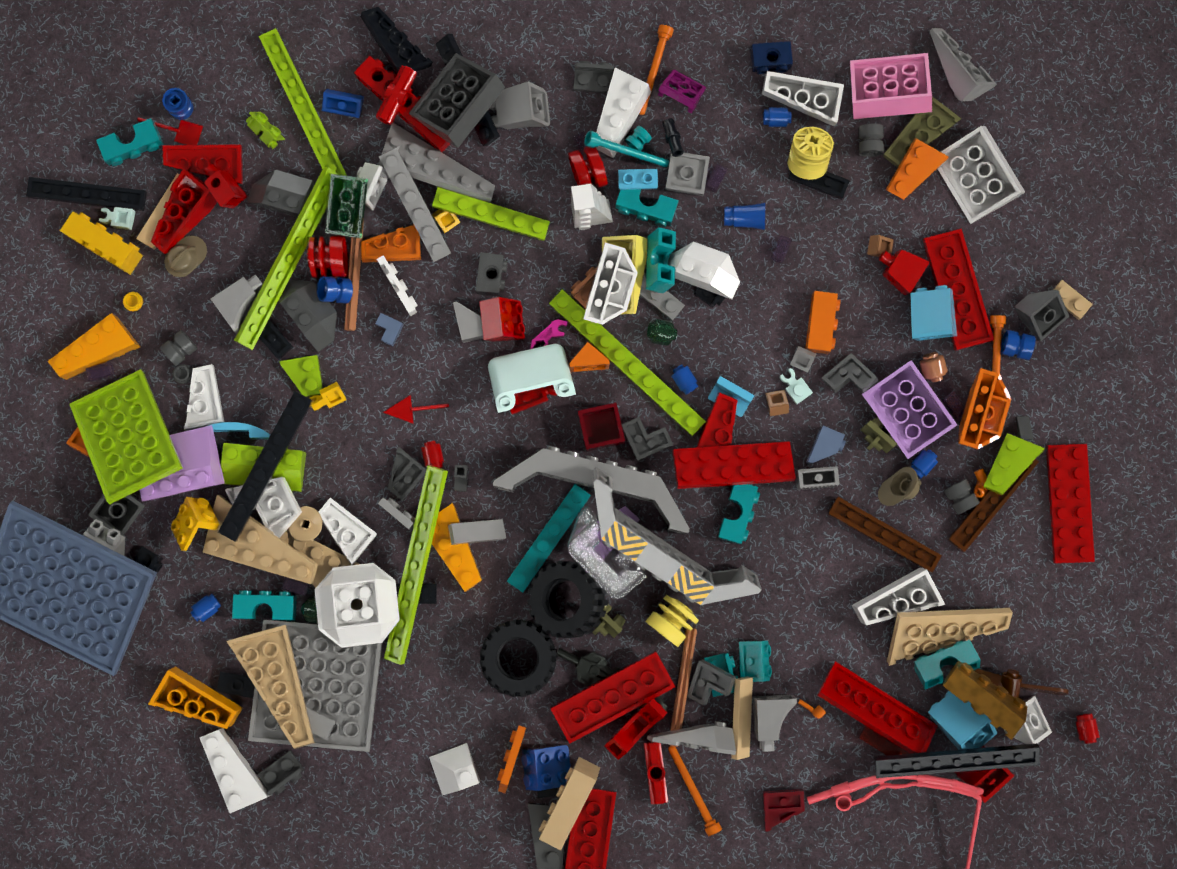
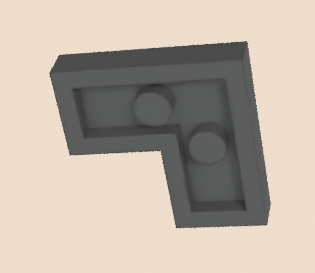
(850, 370)
(643, 444)
(707, 678)

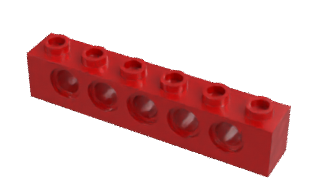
(368, 71)

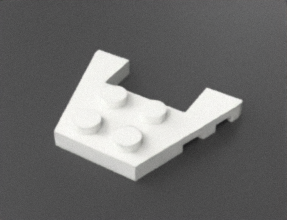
(276, 506)

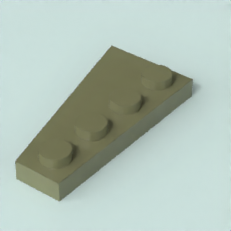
(923, 127)

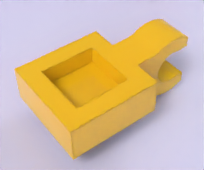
(329, 395)

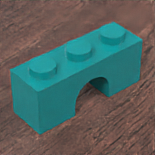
(146, 139)
(661, 212)
(659, 274)
(735, 530)
(246, 605)
(929, 667)

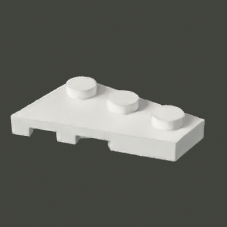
(398, 285)
(204, 399)
(347, 530)

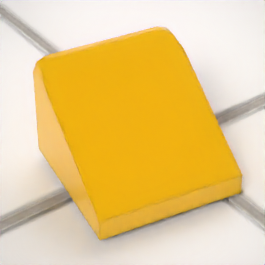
(445, 220)

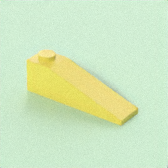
(637, 250)

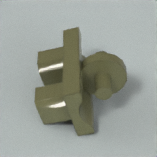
(877, 437)
(609, 625)

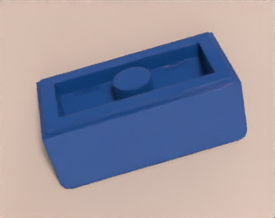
(342, 103)

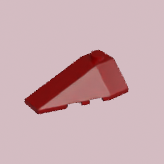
(185, 209)

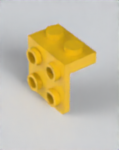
(192, 515)

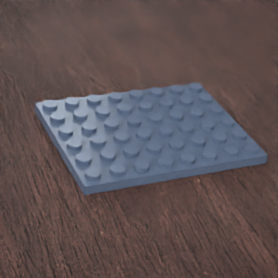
(69, 588)

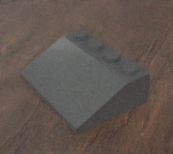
(457, 99)

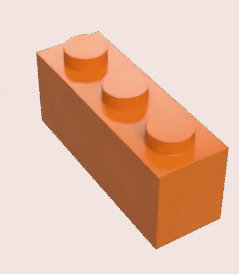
(822, 322)

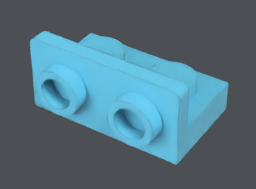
(638, 179)

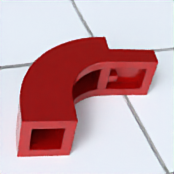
(635, 728)

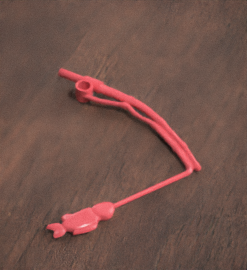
(844, 799)

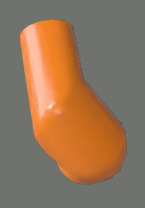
(981, 477)

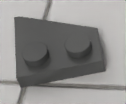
(405, 475)

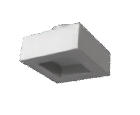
(803, 359)

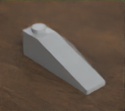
(963, 77)
(710, 737)

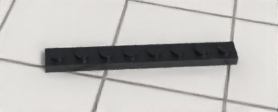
(265, 466)
(957, 760)

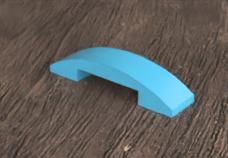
(254, 432)

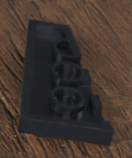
(393, 42)

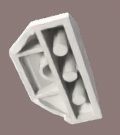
(705, 269)
(611, 285)

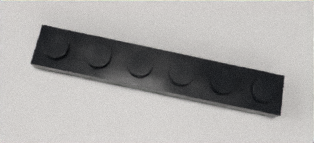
(485, 127)
(86, 193)

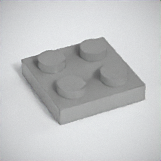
(687, 174)
(393, 508)

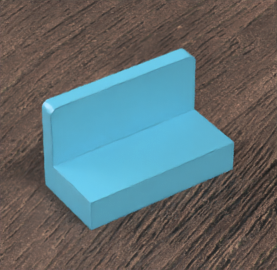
(730, 389)

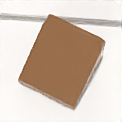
(879, 244)
(777, 403)

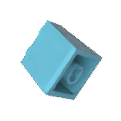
(933, 313)
(961, 723)

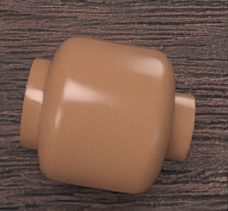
(933, 366)

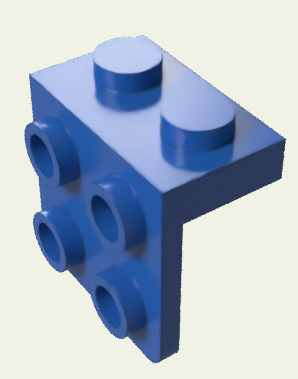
(545, 767)

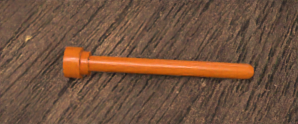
(664, 33)
(997, 323)
(711, 825)

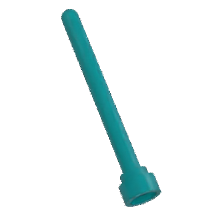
(593, 140)

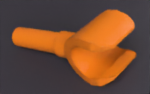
(818, 712)

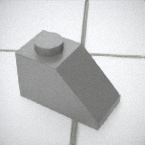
(468, 323)

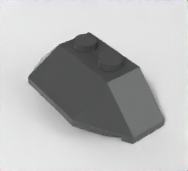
(281, 193)
(312, 316)

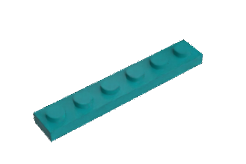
(548, 538)

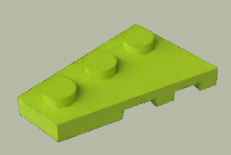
(1011, 462)

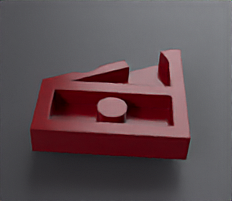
(781, 806)

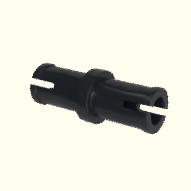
(672, 137)

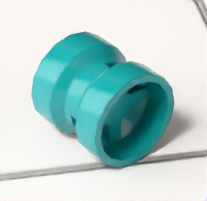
(638, 138)

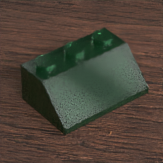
(346, 205)

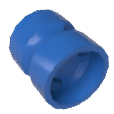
(177, 103)
(334, 289)
(1020, 345)

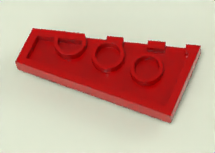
(719, 423)

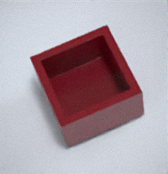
(601, 426)

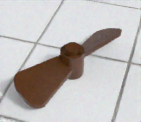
(1012, 682)

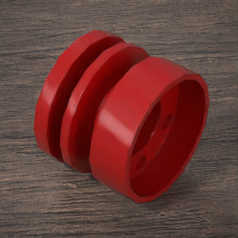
(325, 257)

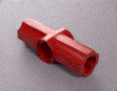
(396, 95)
(657, 785)

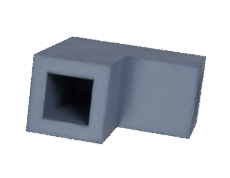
(392, 328)

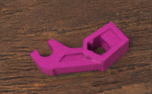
(549, 332)

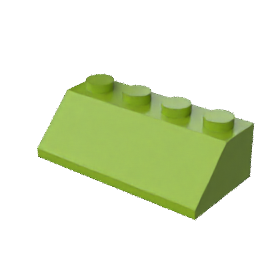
(239, 460)

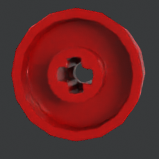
(589, 168)

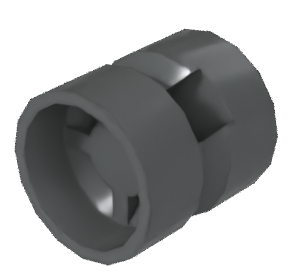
(871, 142)
(178, 347)
(961, 496)

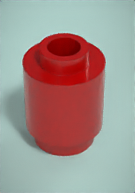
(432, 454)
(1087, 728)

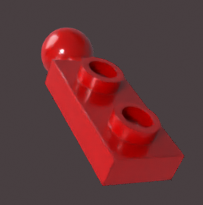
(531, 398)

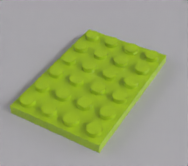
(125, 436)

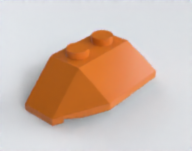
(984, 410)

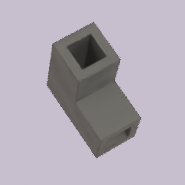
(461, 478)

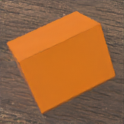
(589, 360)

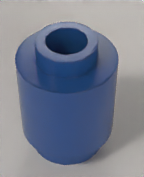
(776, 117)
(684, 379)
(924, 463)
(205, 608)

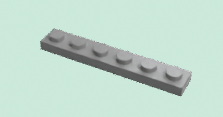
(414, 204)

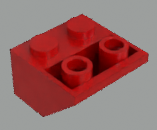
(502, 319)
(989, 780)

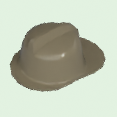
(185, 256)
(899, 487)

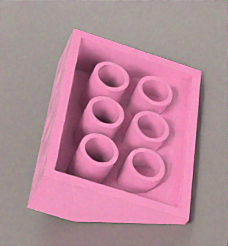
(891, 86)

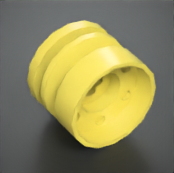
(810, 153)
(672, 620)

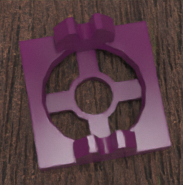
(693, 88)

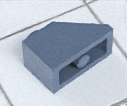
(826, 444)

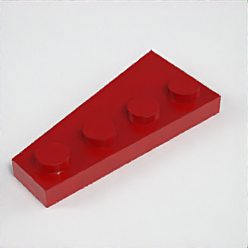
(197, 157)

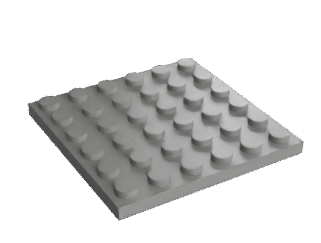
(333, 683)

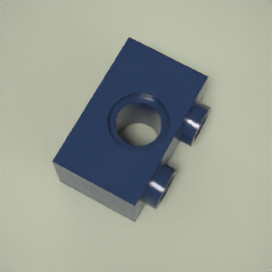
(780, 50)

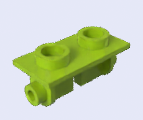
(258, 122)

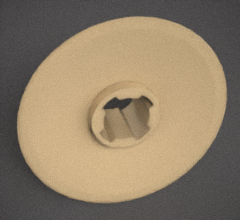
(306, 534)

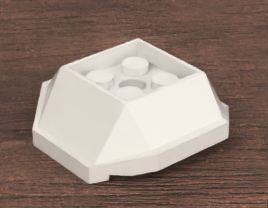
(361, 626)

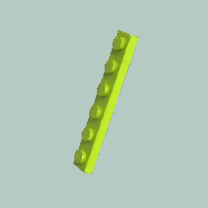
(490, 214)

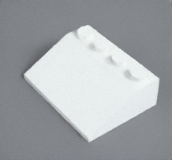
(979, 175)

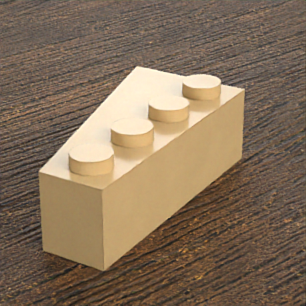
(569, 804)

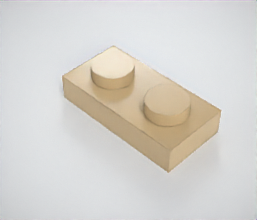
(1073, 301)

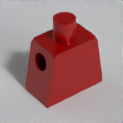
(224, 187)
(903, 269)

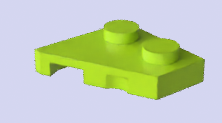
(304, 374)

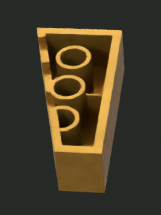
(987, 698)

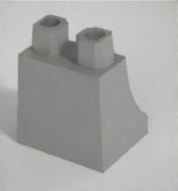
(521, 107)
(237, 300)
(107, 537)
(768, 718)

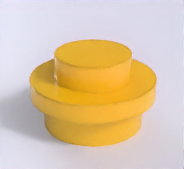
(132, 301)

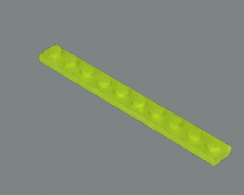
(300, 101)
(285, 262)
(628, 363)
(416, 563)

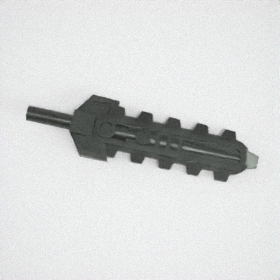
(594, 668)

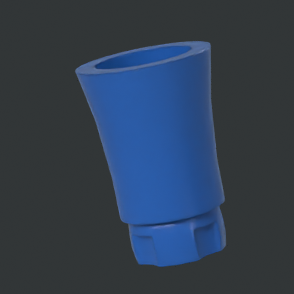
(745, 216)

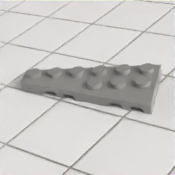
(436, 168)

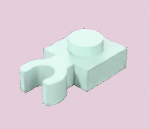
(120, 218)
(797, 389)

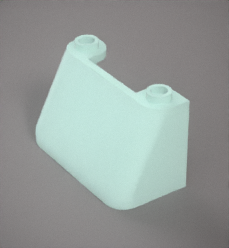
(529, 371)

